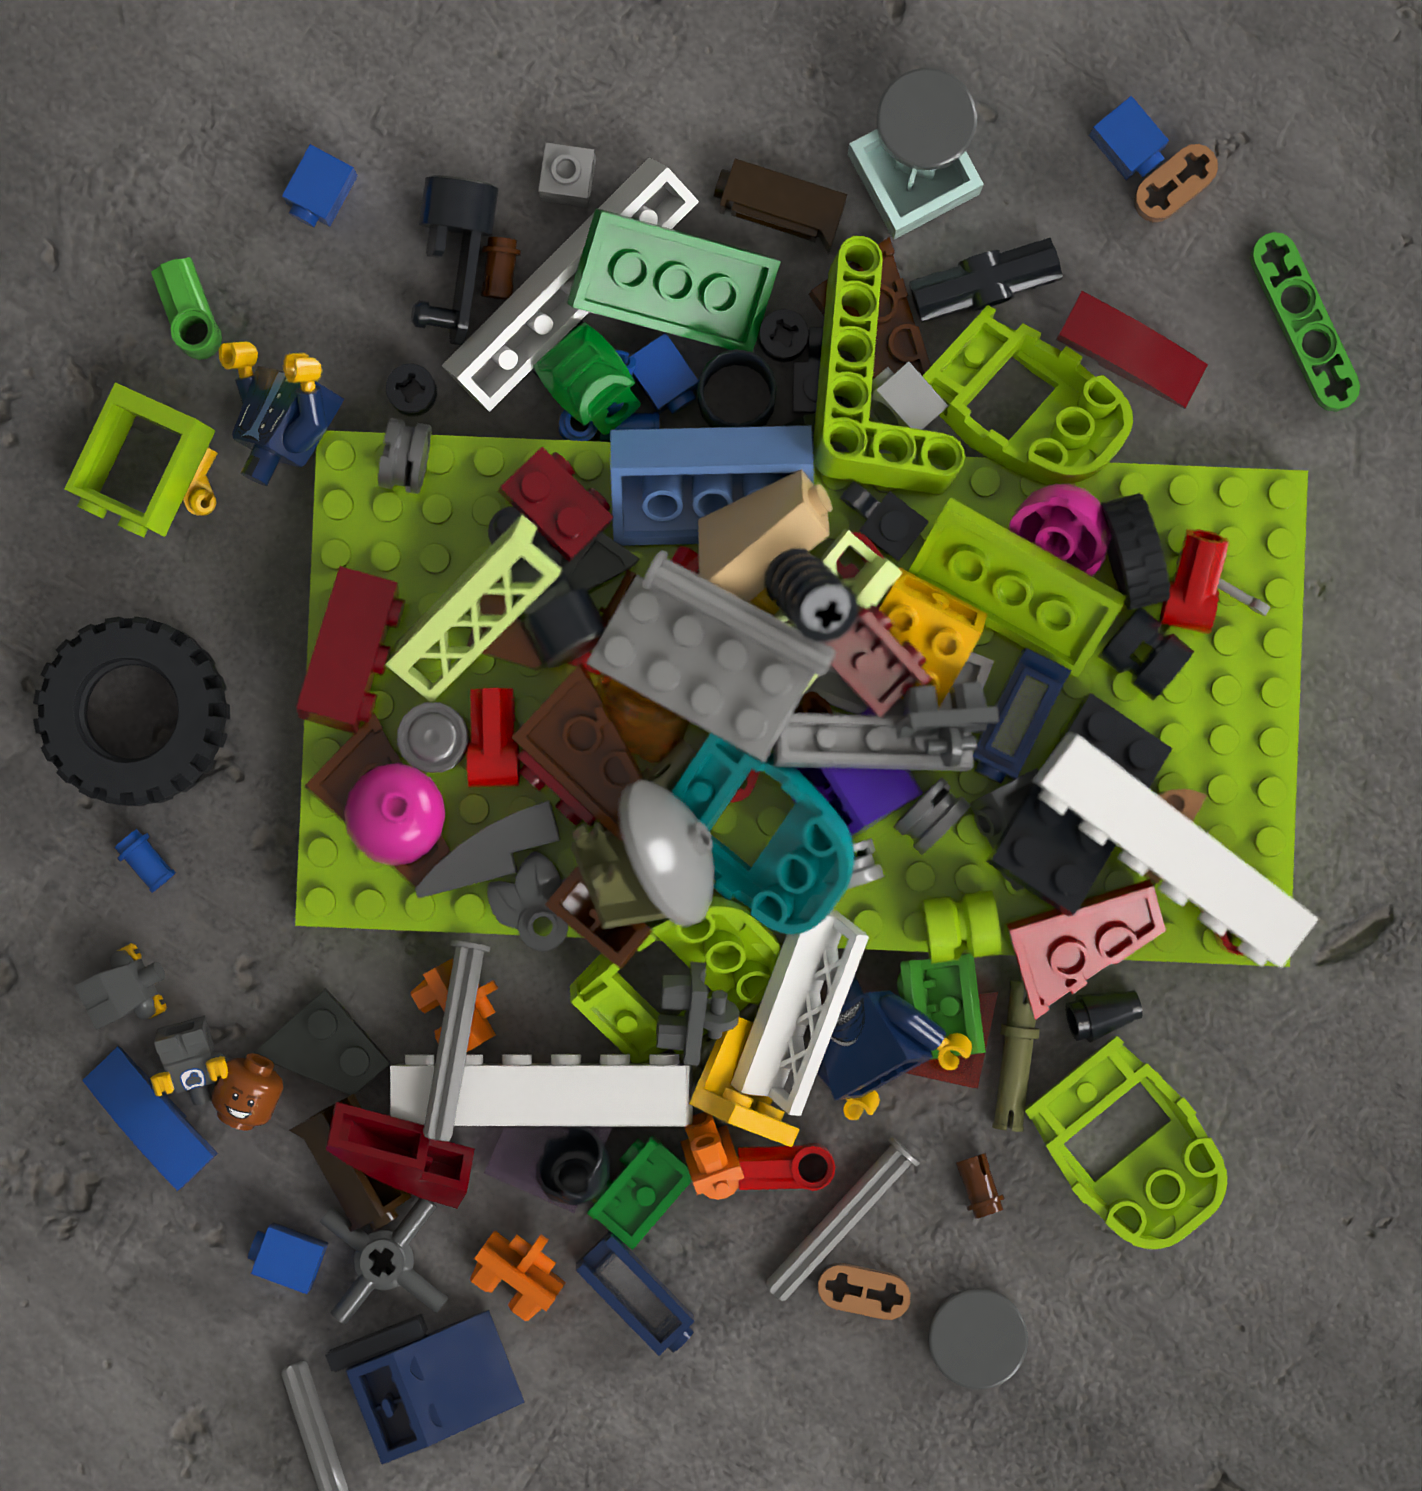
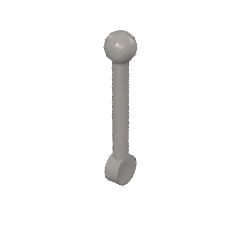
(1253, 603)

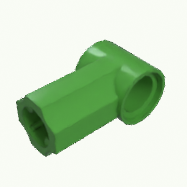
(186, 305)

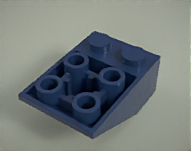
(435, 1386)

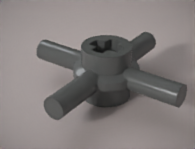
(364, 1260)

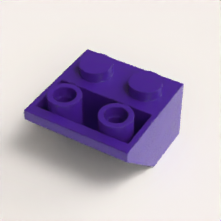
(861, 794)

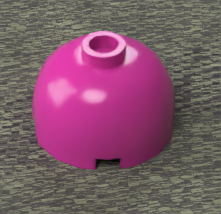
(1066, 524)
(394, 814)

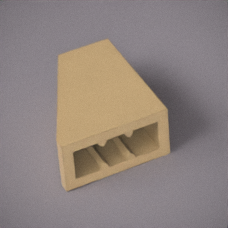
(751, 532)

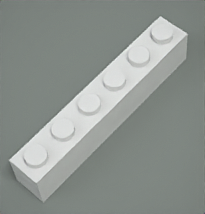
(538, 311)
(1174, 850)
(552, 1092)

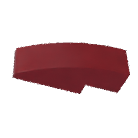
(1132, 350)
(400, 1154)

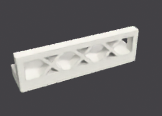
(792, 1004)

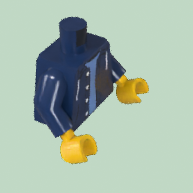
(280, 410)
(876, 1043)

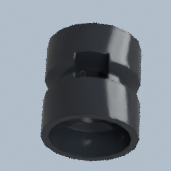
(1159, 665)

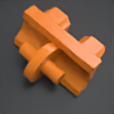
(434, 992)
(711, 1158)
(522, 1268)

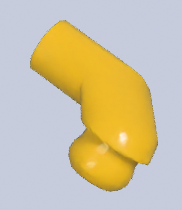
(200, 496)

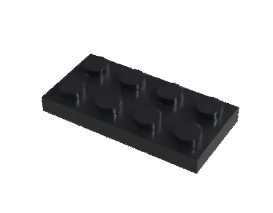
(1048, 849)

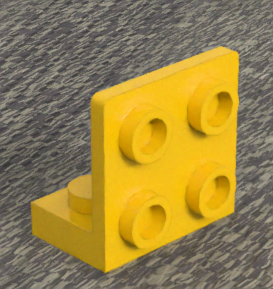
(936, 625)
(719, 1098)

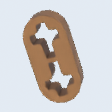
(1183, 191)
(865, 1279)

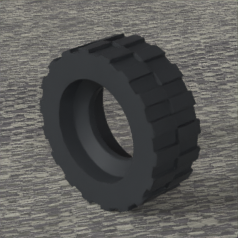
(1136, 552)

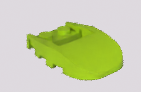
(1067, 434)
(737, 958)
(1162, 1184)

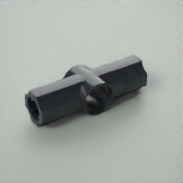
(986, 280)

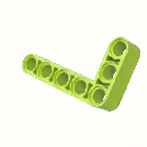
(854, 382)

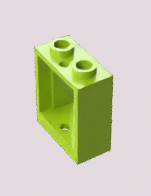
(105, 444)

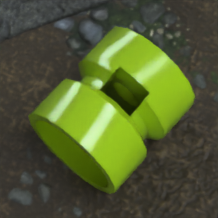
(961, 926)

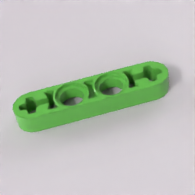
(1311, 319)

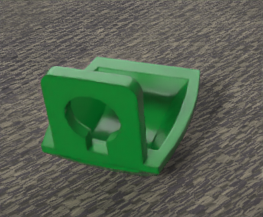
(588, 378)

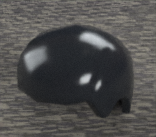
(573, 1167)

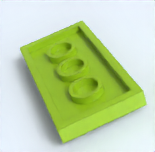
(1019, 585)

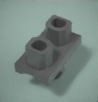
(967, 715)
(690, 994)

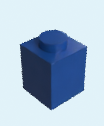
(1130, 139)
(318, 187)
(664, 375)
(287, 1257)

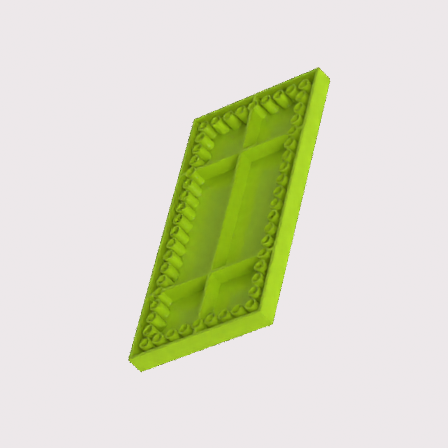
(1223, 714)

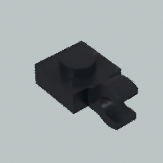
(807, 375)
(888, 523)

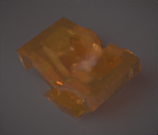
(643, 724)

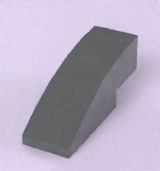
(491, 850)

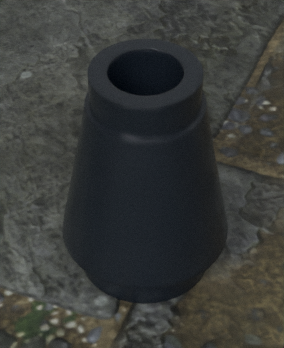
(1102, 1013)

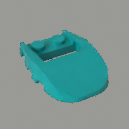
(805, 861)

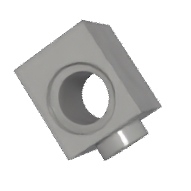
(567, 175)
(904, 399)

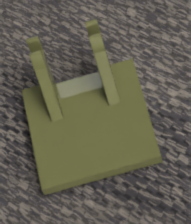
(612, 879)

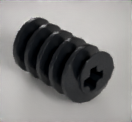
(810, 595)

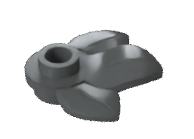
(525, 901)

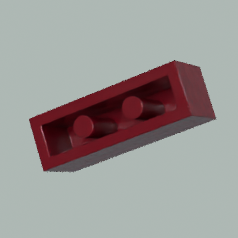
(350, 650)

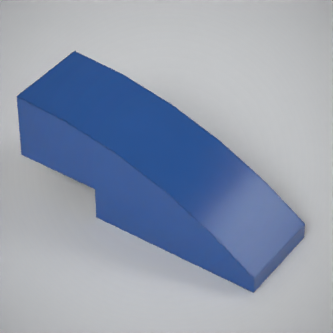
(149, 1120)

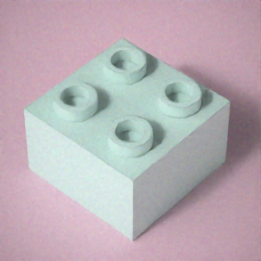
(910, 195)

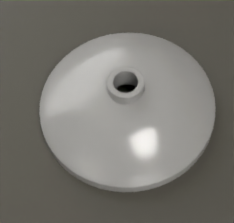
(668, 851)

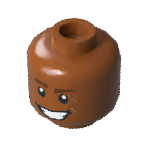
(248, 1092)

